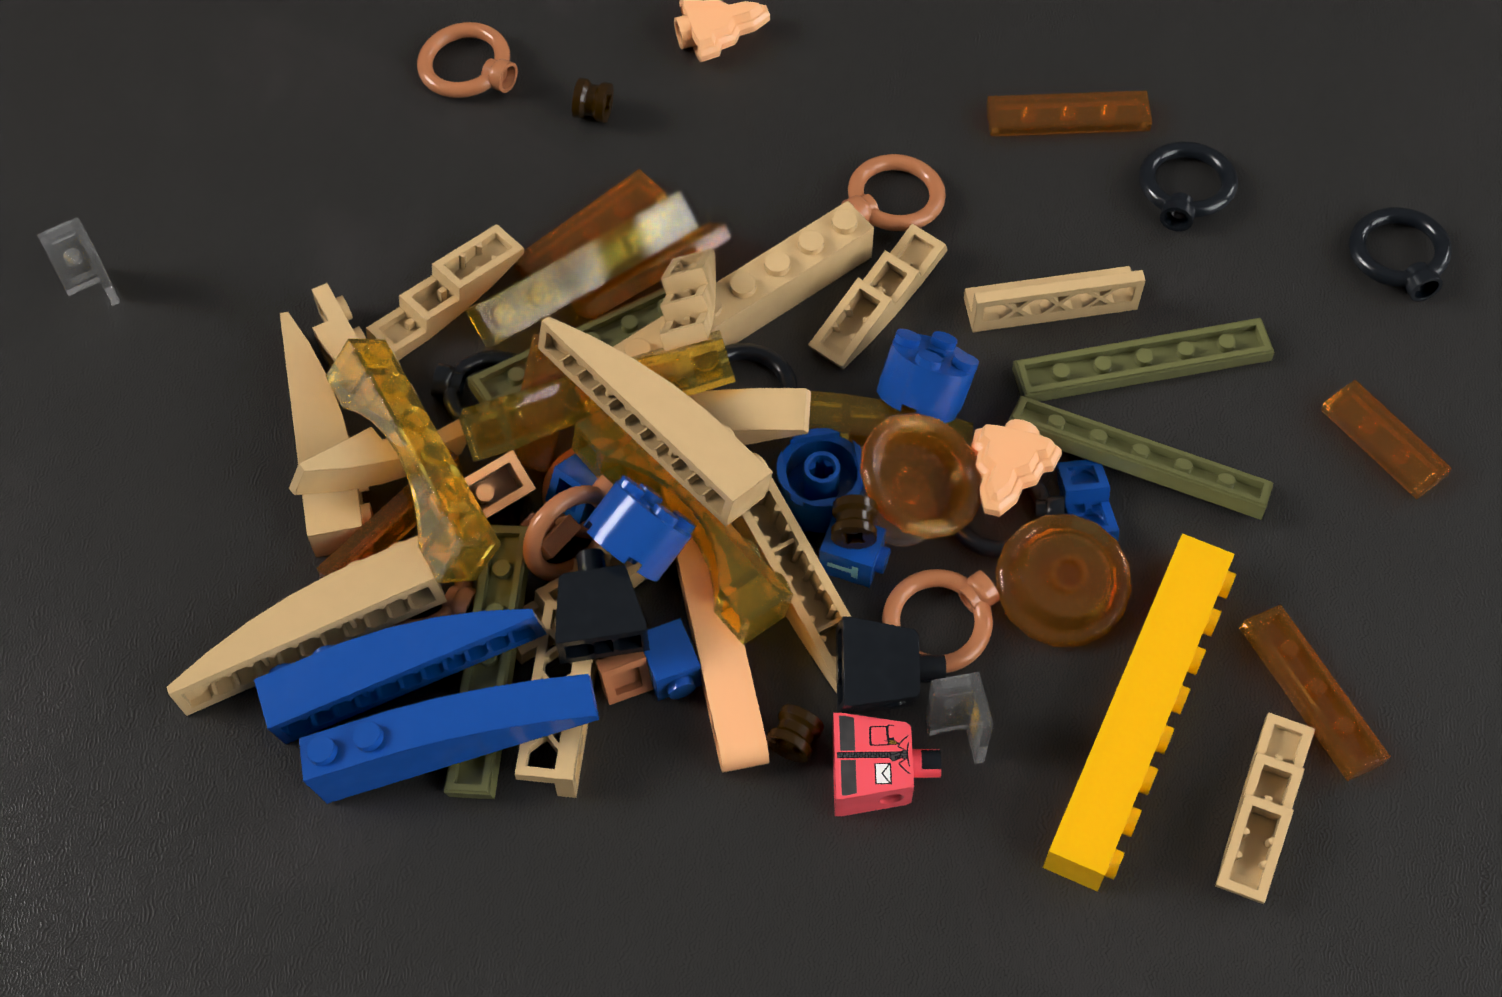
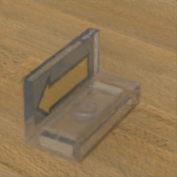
(76, 259)
(959, 705)

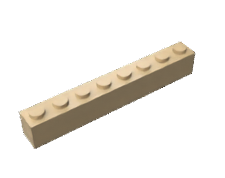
(778, 278)

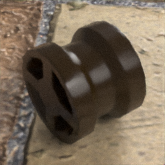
(592, 100)
(854, 521)
(794, 733)

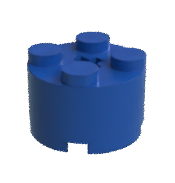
(927, 374)
(815, 473)
(638, 528)

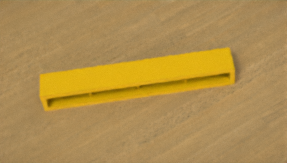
(1138, 715)

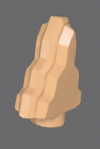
(716, 25)
(1011, 461)

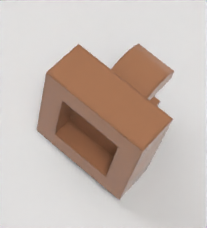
(557, 535)
(624, 676)

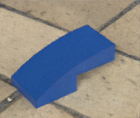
(1087, 493)

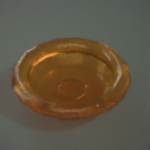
(921, 475)
(1063, 580)

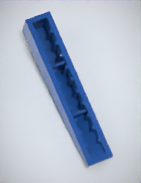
(384, 666)
(441, 733)

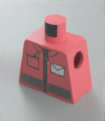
(876, 763)

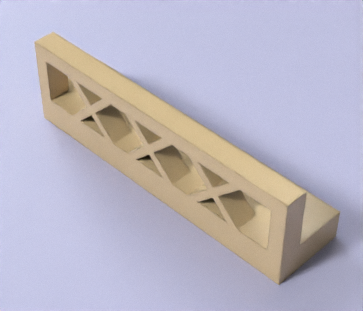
(1053, 298)
(572, 741)

